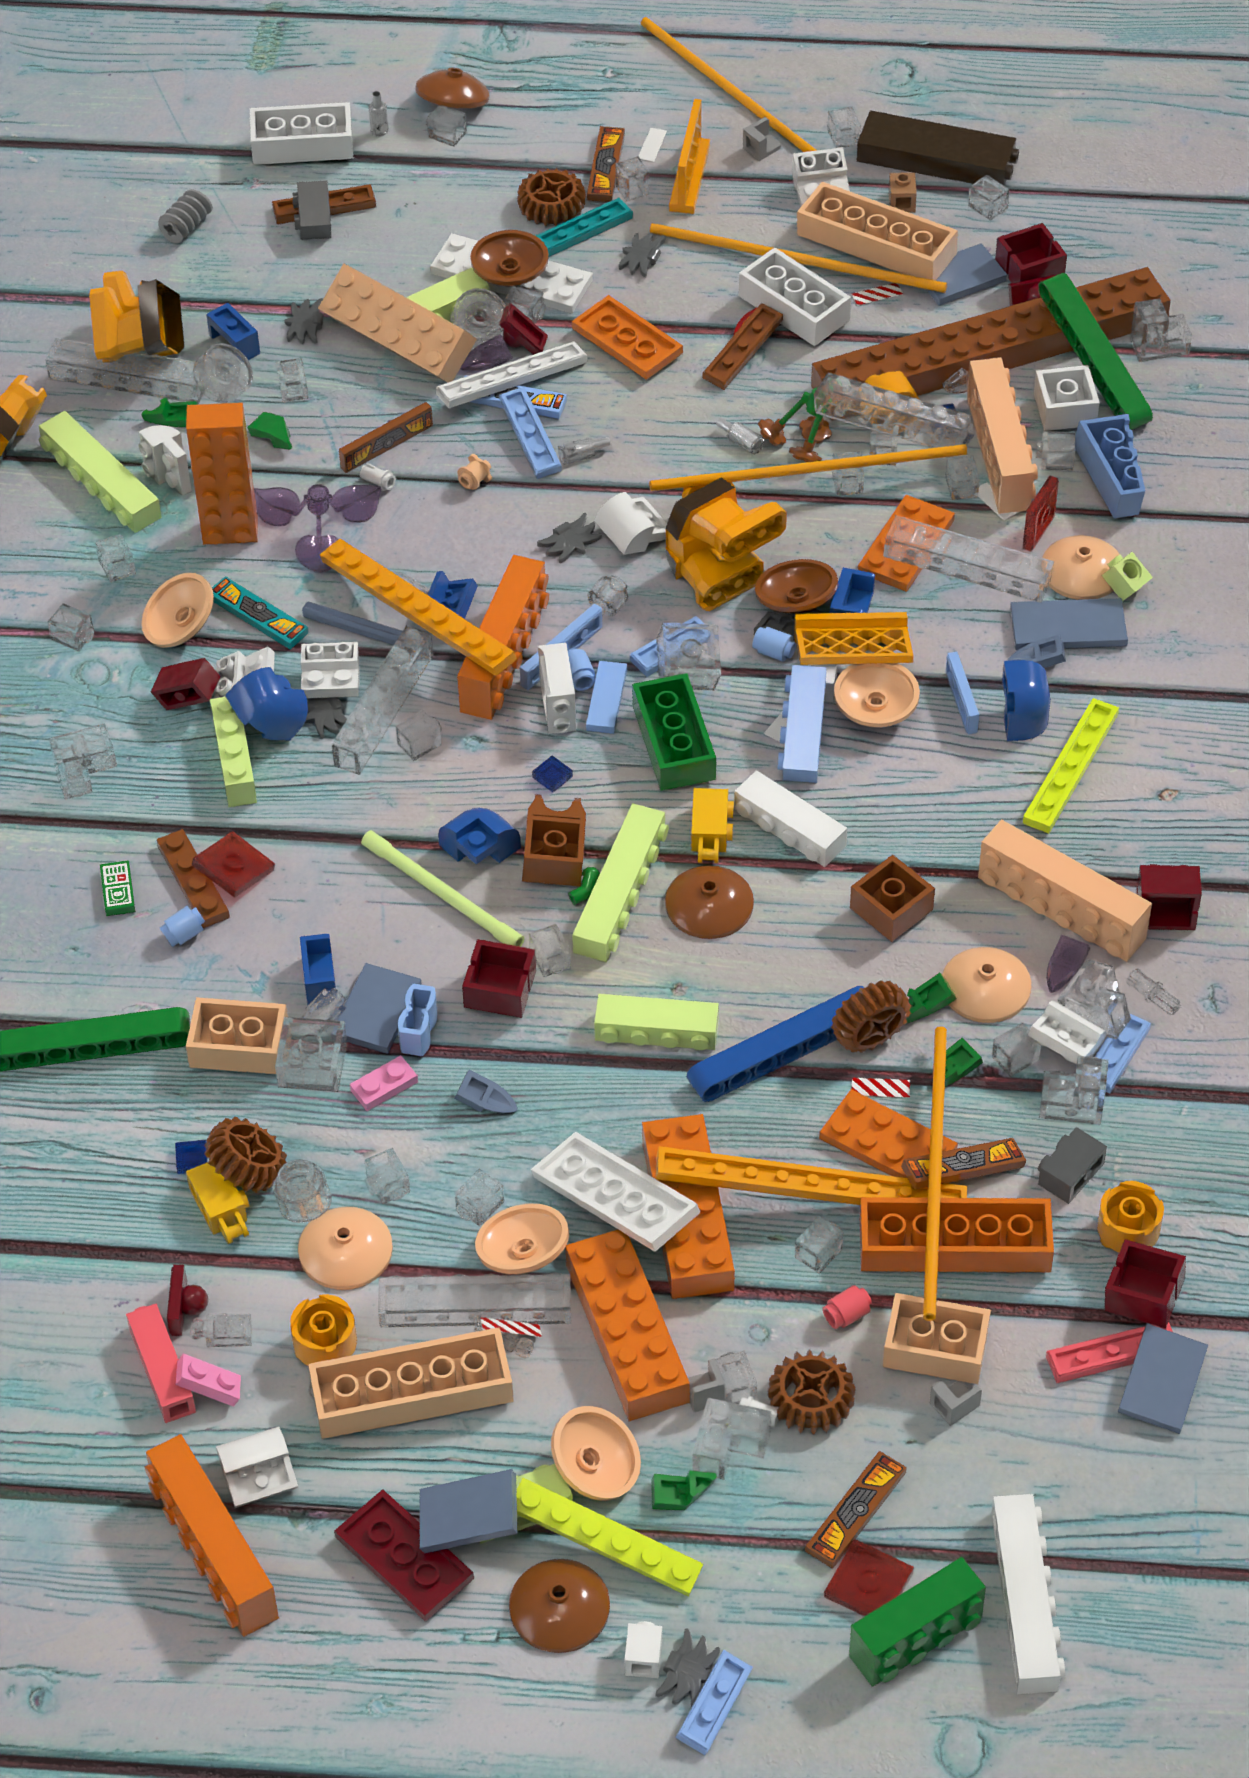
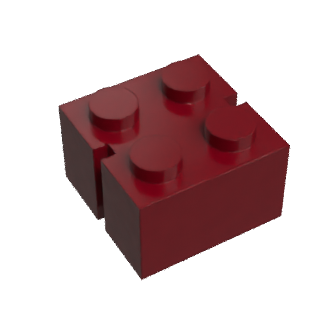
(1030, 254)
(1173, 895)
(499, 978)
(1145, 1283)

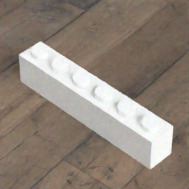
(1026, 1594)

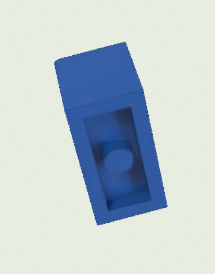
(234, 329)
(853, 592)
(317, 964)

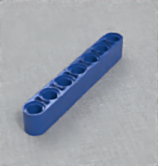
(767, 1050)

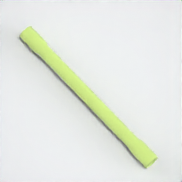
(385, 850)

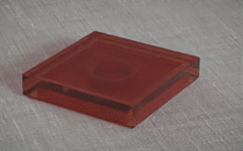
(1040, 513)
(233, 864)
(867, 1579)

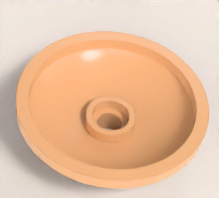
(1080, 566)
(177, 610)
(876, 693)
(989, 995)
(522, 1239)
(349, 1260)
(604, 1444)

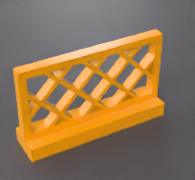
(690, 165)
(862, 629)

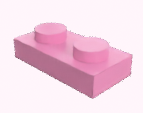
(383, 1083)
(208, 1380)

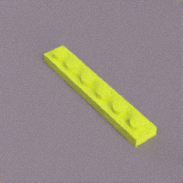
(1070, 765)
(607, 1537)

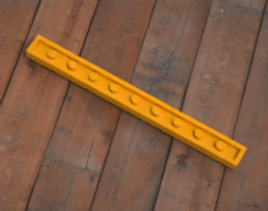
(418, 607)
(786, 1178)

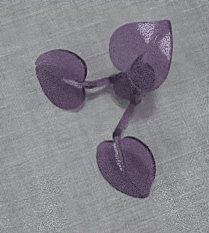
(279, 503)

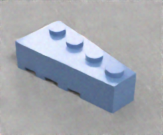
(1112, 462)

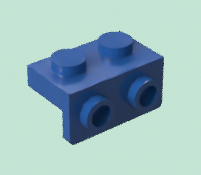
(453, 594)

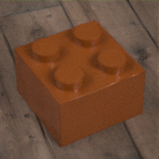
(892, 898)

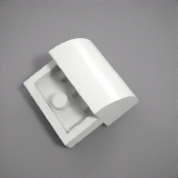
(816, 167)
(165, 457)
(630, 523)
(236, 666)
(330, 669)
(1067, 1033)
(257, 1467)

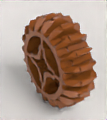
(551, 196)
(871, 1016)
(244, 1154)
(810, 1402)

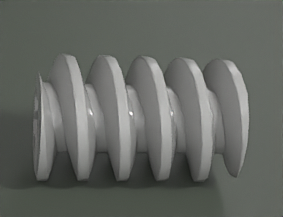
(184, 215)

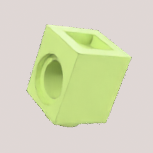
(1120, 583)

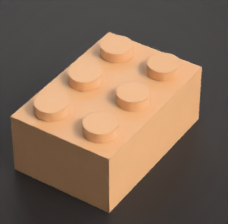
(235, 1035)
(940, 1348)

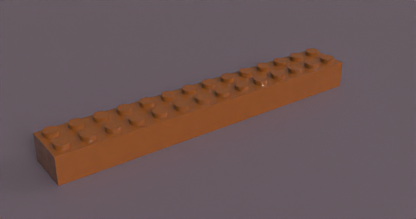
(1013, 333)

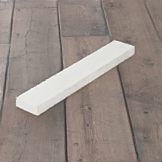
(511, 374)

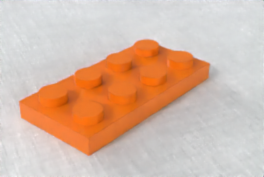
(627, 337)
(895, 572)
(877, 1134)

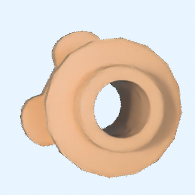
(474, 472)

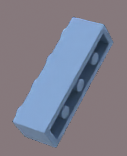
(804, 723)

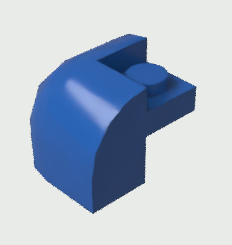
(1025, 699)
(269, 704)
(478, 835)

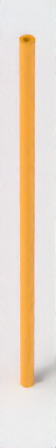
(726, 85)
(800, 258)
(809, 467)
(935, 1170)

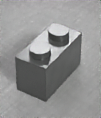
(314, 210)
(1071, 1164)

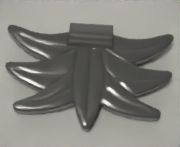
(642, 253)
(304, 321)
(570, 538)
(325, 714)
(687, 1669)

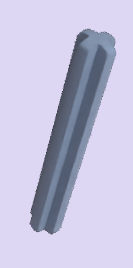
(350, 623)

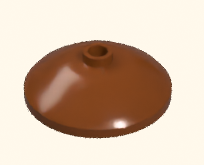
(452, 89)
(509, 257)
(796, 585)
(709, 902)
(564, 1621)

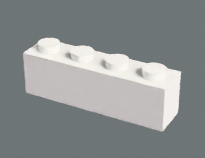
(790, 818)

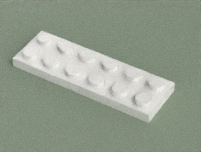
(560, 283)
(615, 1191)

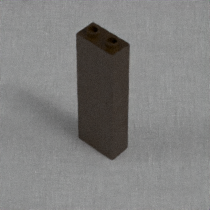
(935, 149)

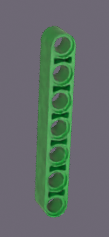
(1094, 350)
(93, 1038)

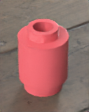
(847, 1307)

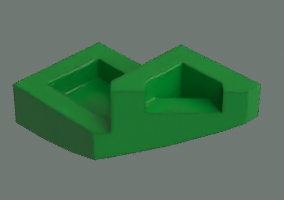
(168, 414)
(273, 428)
(929, 997)
(960, 1061)
(679, 1492)

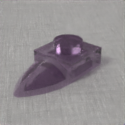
(488, 354)
(1065, 962)

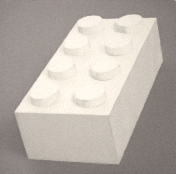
(301, 133)
(807, 301)

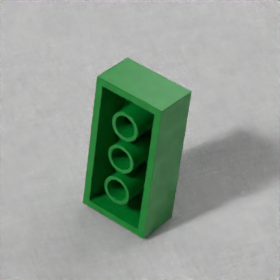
(674, 731)
(917, 1622)

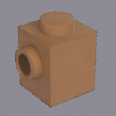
(903, 191)

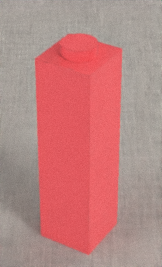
(159, 1362)

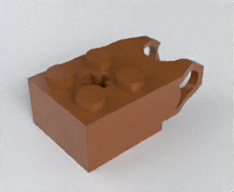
(554, 844)

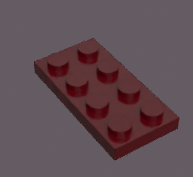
(389, 1545)

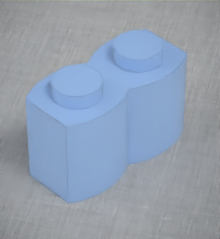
(417, 1019)

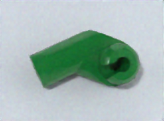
(583, 892)

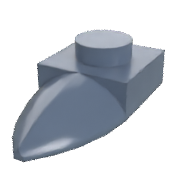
(1044, 652)
(484, 1094)

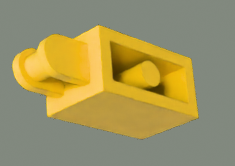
(710, 823)
(219, 1202)

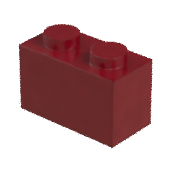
(185, 684)

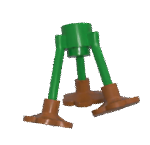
(813, 429)

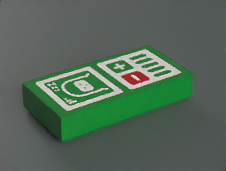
(117, 888)

